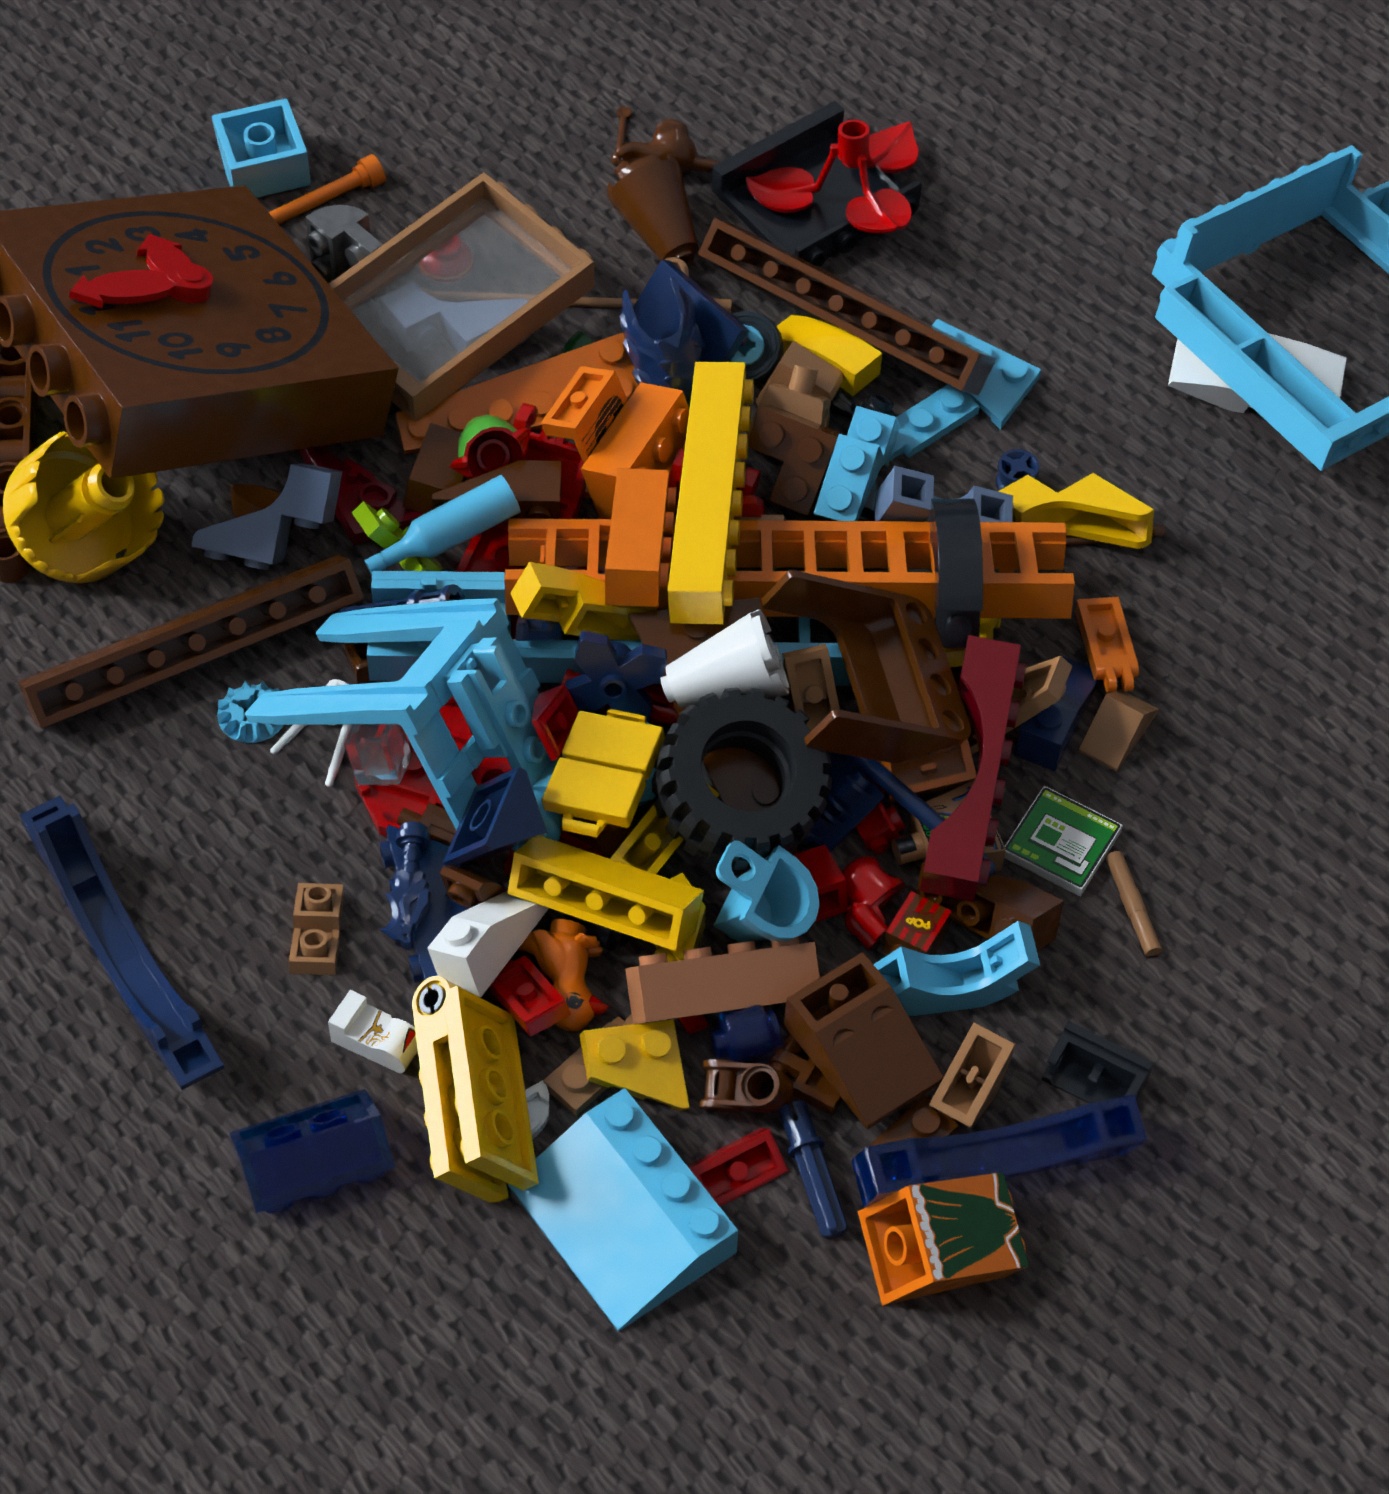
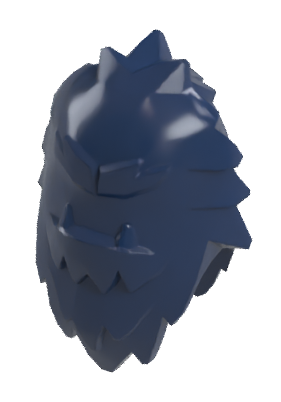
(667, 360)

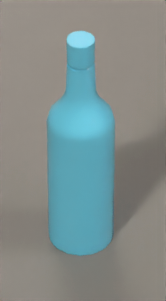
(451, 524)

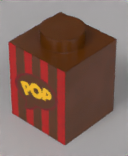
(918, 926)

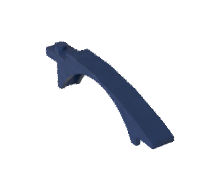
(160, 1012)

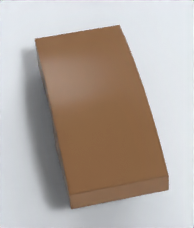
(316, 929)

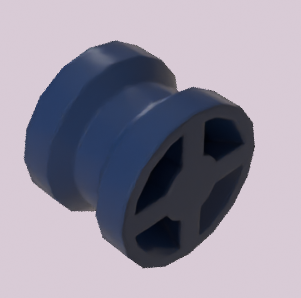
(1013, 464)

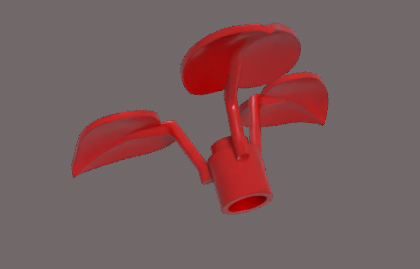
(878, 212)

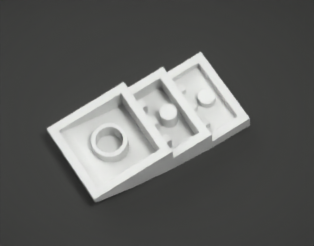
(1197, 379)

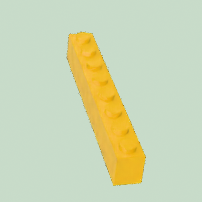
(710, 494)

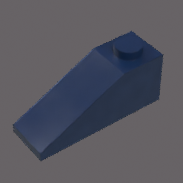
(1048, 733)

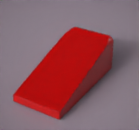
(553, 718)

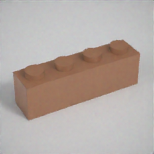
(719, 982)

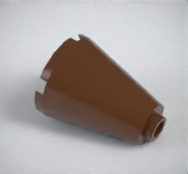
(656, 206)

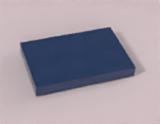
(660, 319)

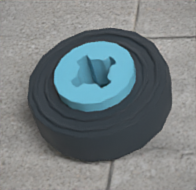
(762, 347)

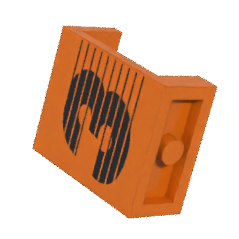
(586, 409)

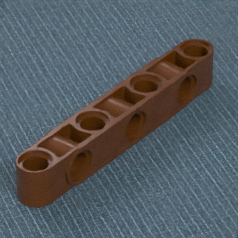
(17, 441)

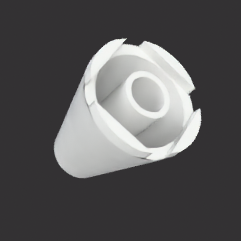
(730, 659)

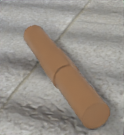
(1133, 904)

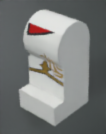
(373, 1033)

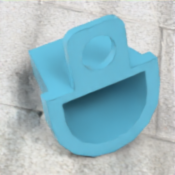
(769, 900)

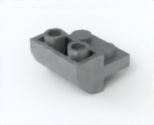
(338, 239)

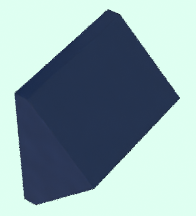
(496, 819)

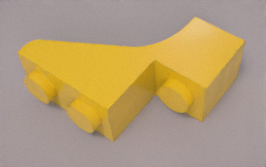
(1088, 508)

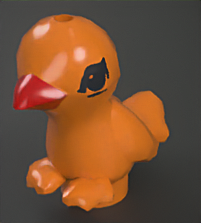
(564, 960)

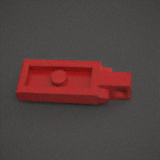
(529, 996)

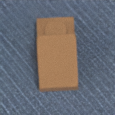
(811, 683)

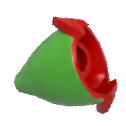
(488, 445)

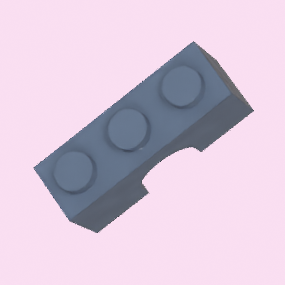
(908, 496)

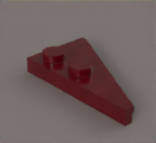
(355, 487)

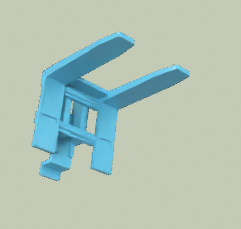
(466, 660)

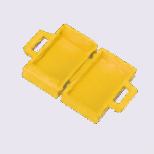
(603, 770)

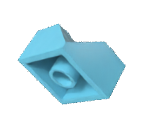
(262, 148)

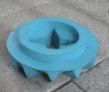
(232, 715)

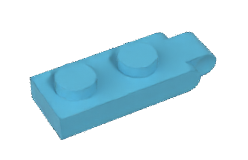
(932, 420)

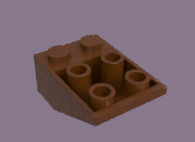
(862, 1040)

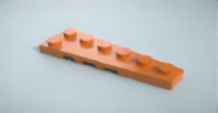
(534, 384)

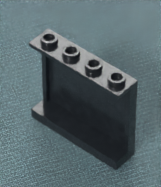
(822, 227)

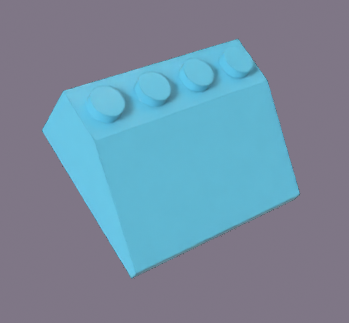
(626, 1211)

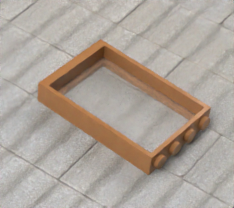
(462, 289)

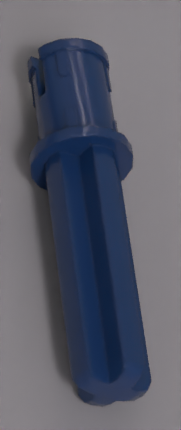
(813, 1170)

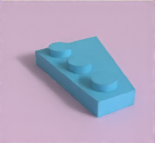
(1007, 381)

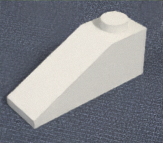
(483, 940)

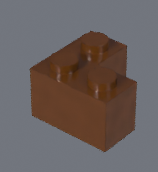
(805, 452)

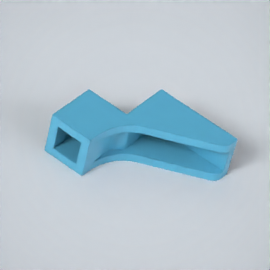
(856, 464)

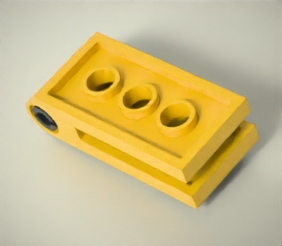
(472, 1092)

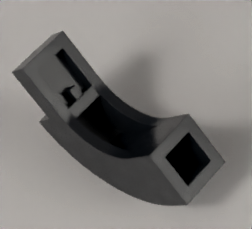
(958, 569)

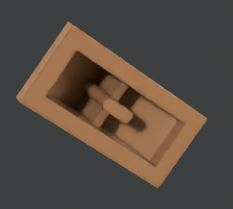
(827, 380)
(1117, 728)
(973, 1076)

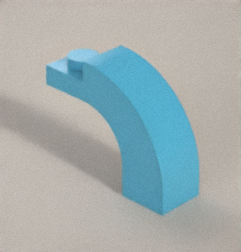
(961, 979)

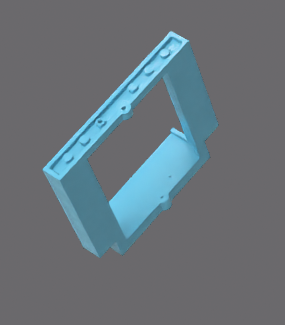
(1234, 343)

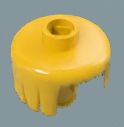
(74, 517)

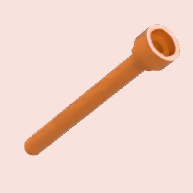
(366, 173)

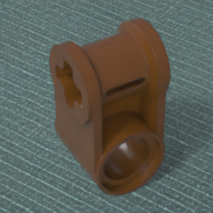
(736, 1087)

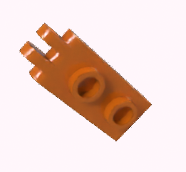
(1107, 642)

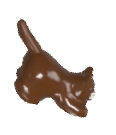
(669, 139)

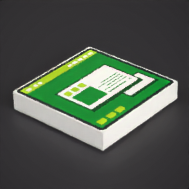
(1062, 840)

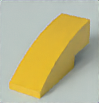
(843, 350)
(573, 601)

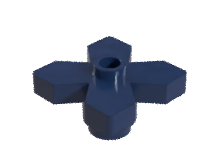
(615, 674)

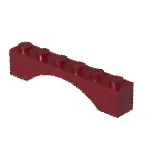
(957, 845)

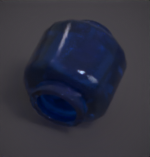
(747, 1035)

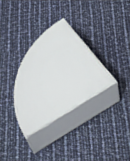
(538, 1106)

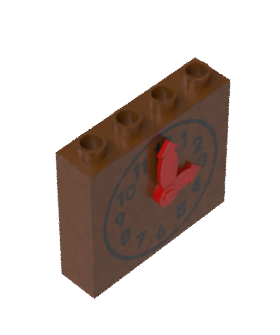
(185, 331)

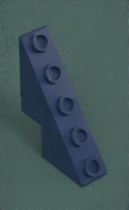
(440, 906)

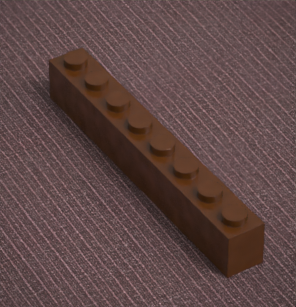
(847, 307)
(190, 640)

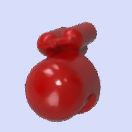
(867, 893)

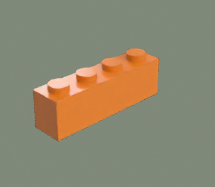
(640, 537)

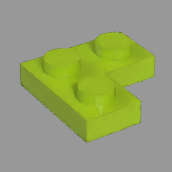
(385, 531)

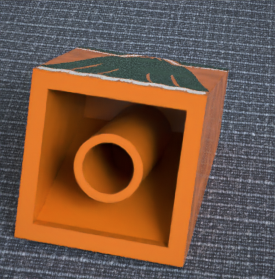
(942, 1237)

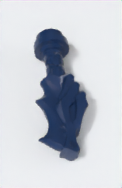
(410, 894)

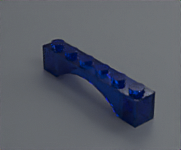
(1033, 1146)

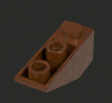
(533, 482)
(1003, 904)

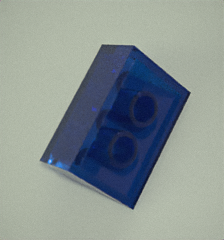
(312, 1151)

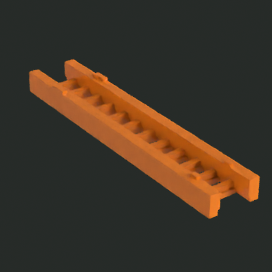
(836, 545)

